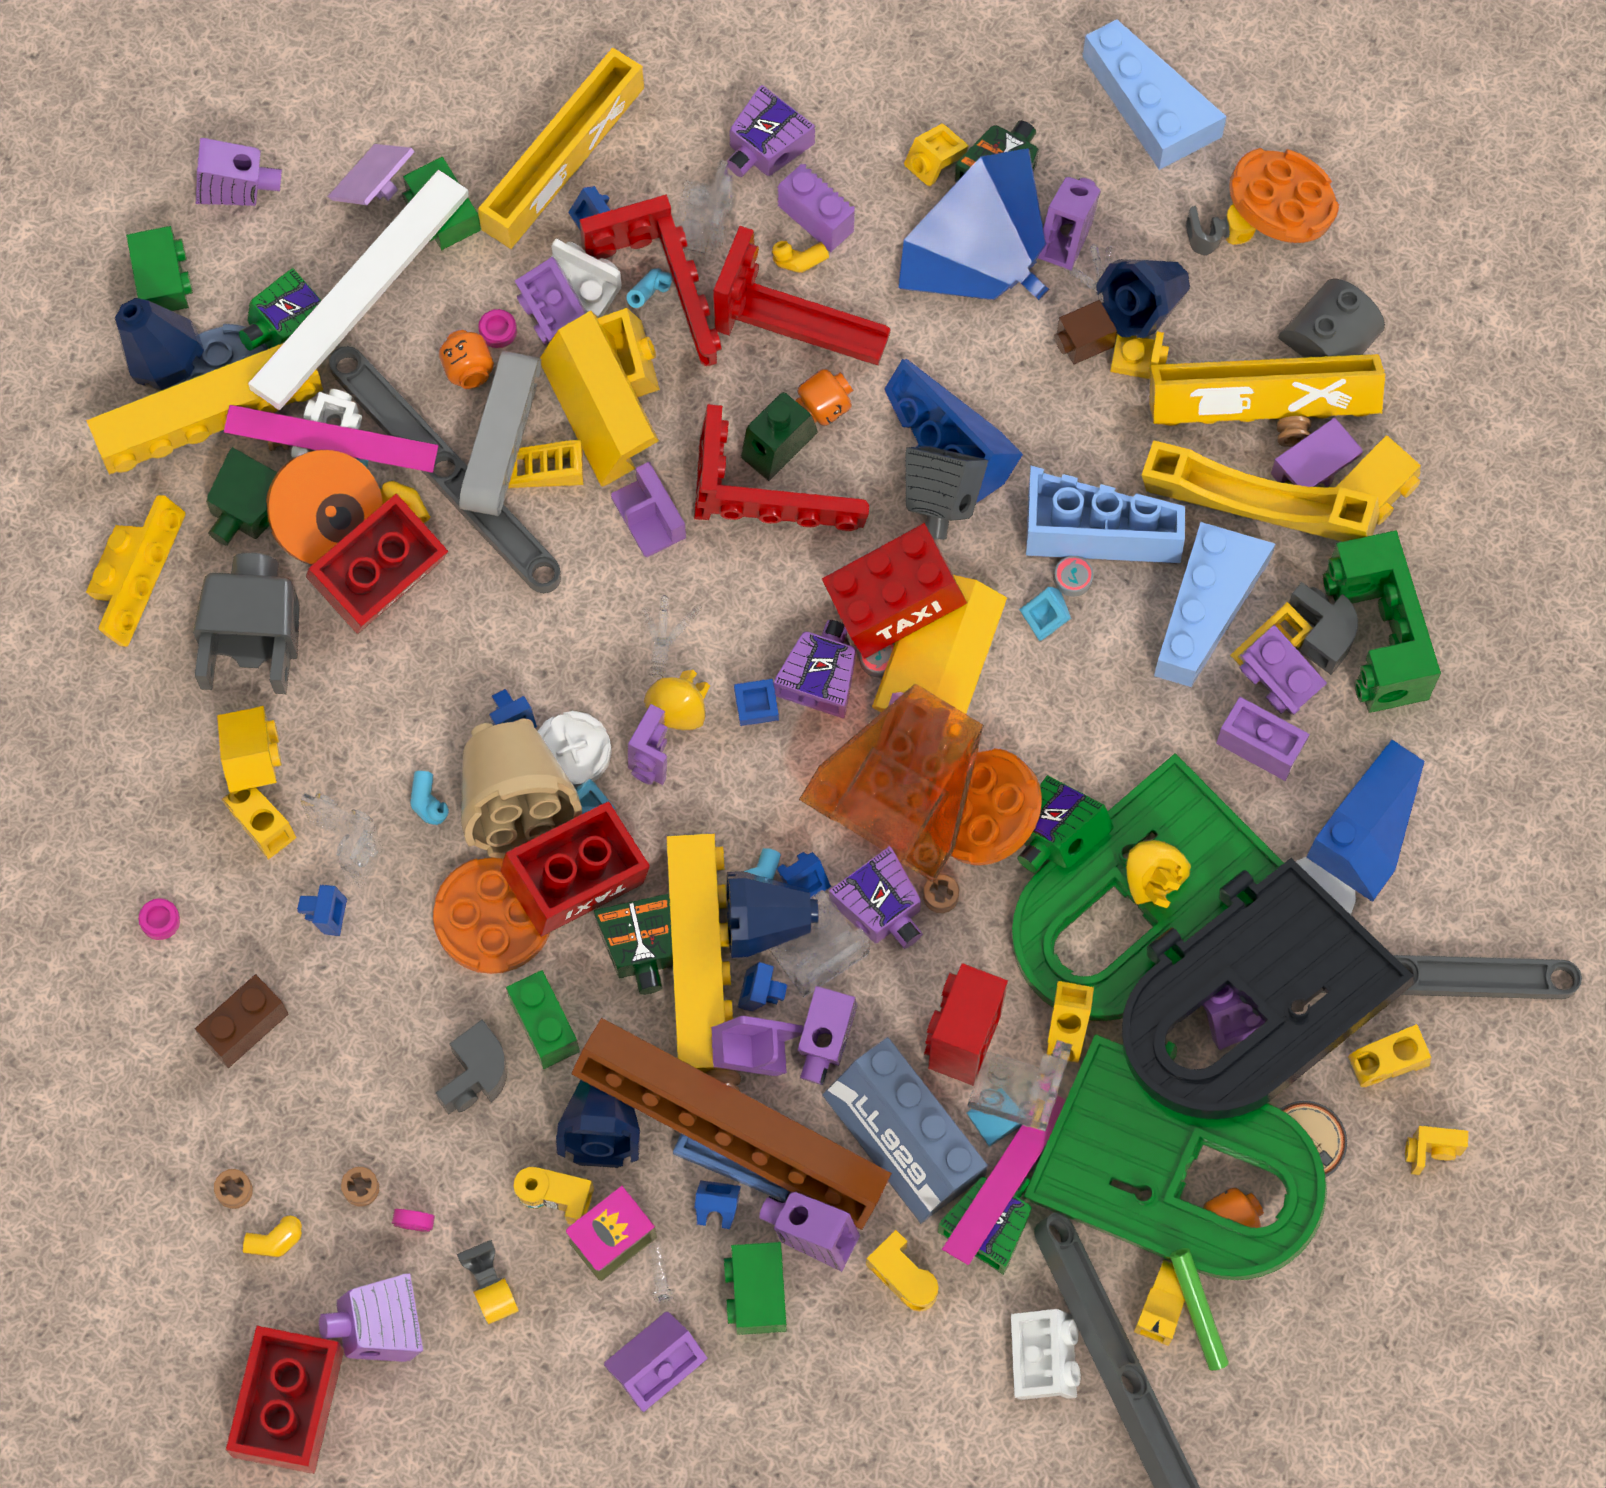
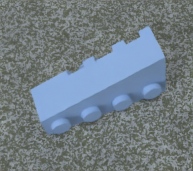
(1151, 96)
(1099, 522)

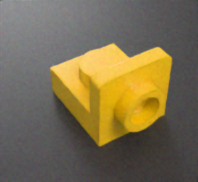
(934, 152)
(1136, 355)
(1440, 1142)

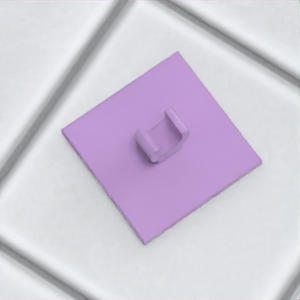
(372, 175)

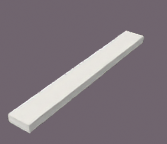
(358, 290)

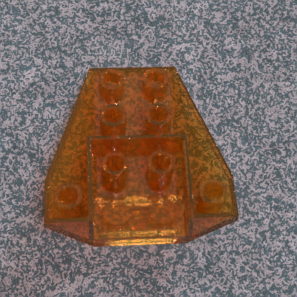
(903, 780)

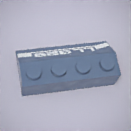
(905, 1130)

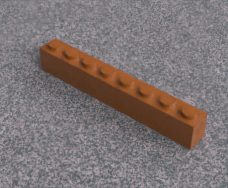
(729, 1122)

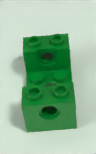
(1408, 667)

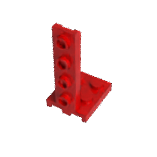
(637, 227)
(744, 300)
(764, 504)

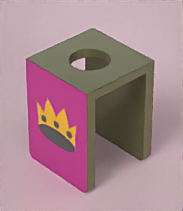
(611, 1233)

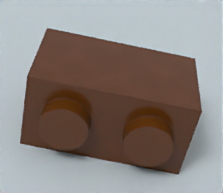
(241, 1021)

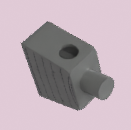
(942, 485)

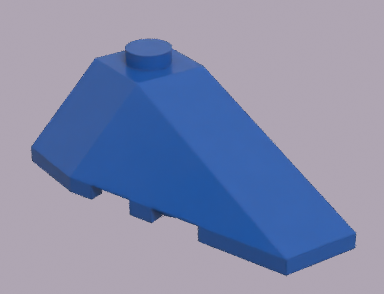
(949, 424)
(1370, 824)

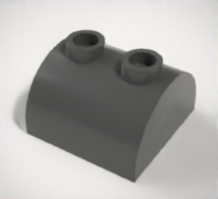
(1334, 322)

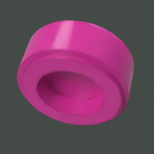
(497, 328)
(159, 919)
(413, 1220)

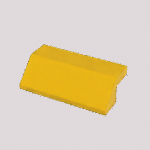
(597, 397)
(948, 652)

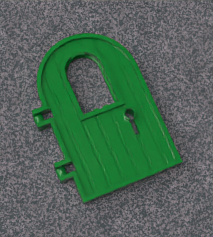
(1178, 811)
(1125, 1135)

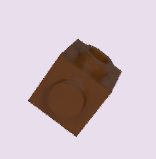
(1085, 332)

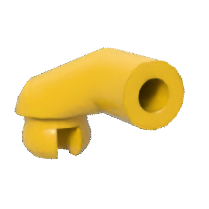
(798, 261)
(408, 495)
(277, 1242)

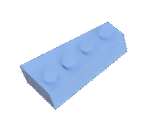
(1212, 591)

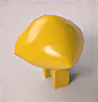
(679, 700)
(1155, 871)

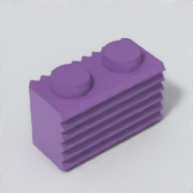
(816, 207)

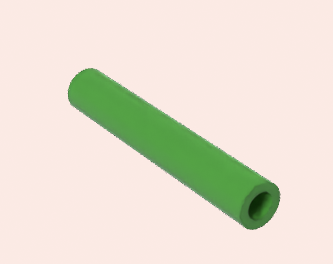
(1199, 1309)

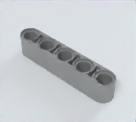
(500, 434)

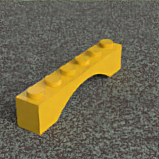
(1314, 510)

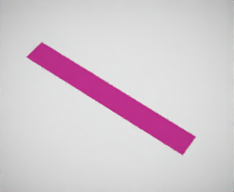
(326, 436)
(999, 1189)

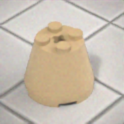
(512, 788)

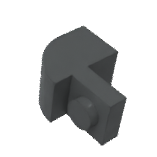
(1333, 626)
(484, 1065)

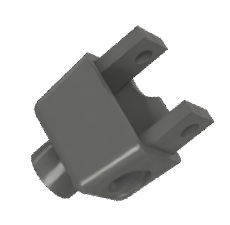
(248, 618)

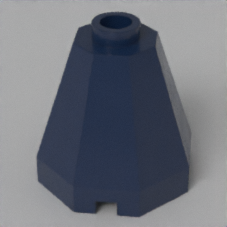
(1142, 294)
(157, 343)
(765, 913)
(598, 1129)

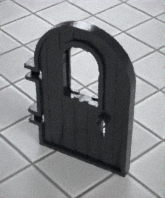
(1277, 961)

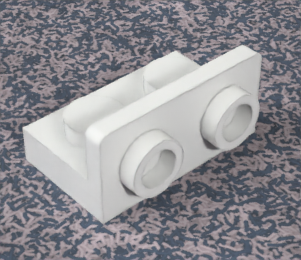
(592, 279)
(1044, 1354)

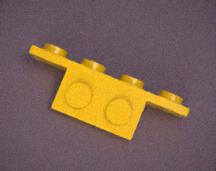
(132, 568)

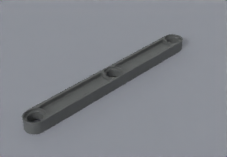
(400, 420)
(1488, 977)
(1113, 1355)

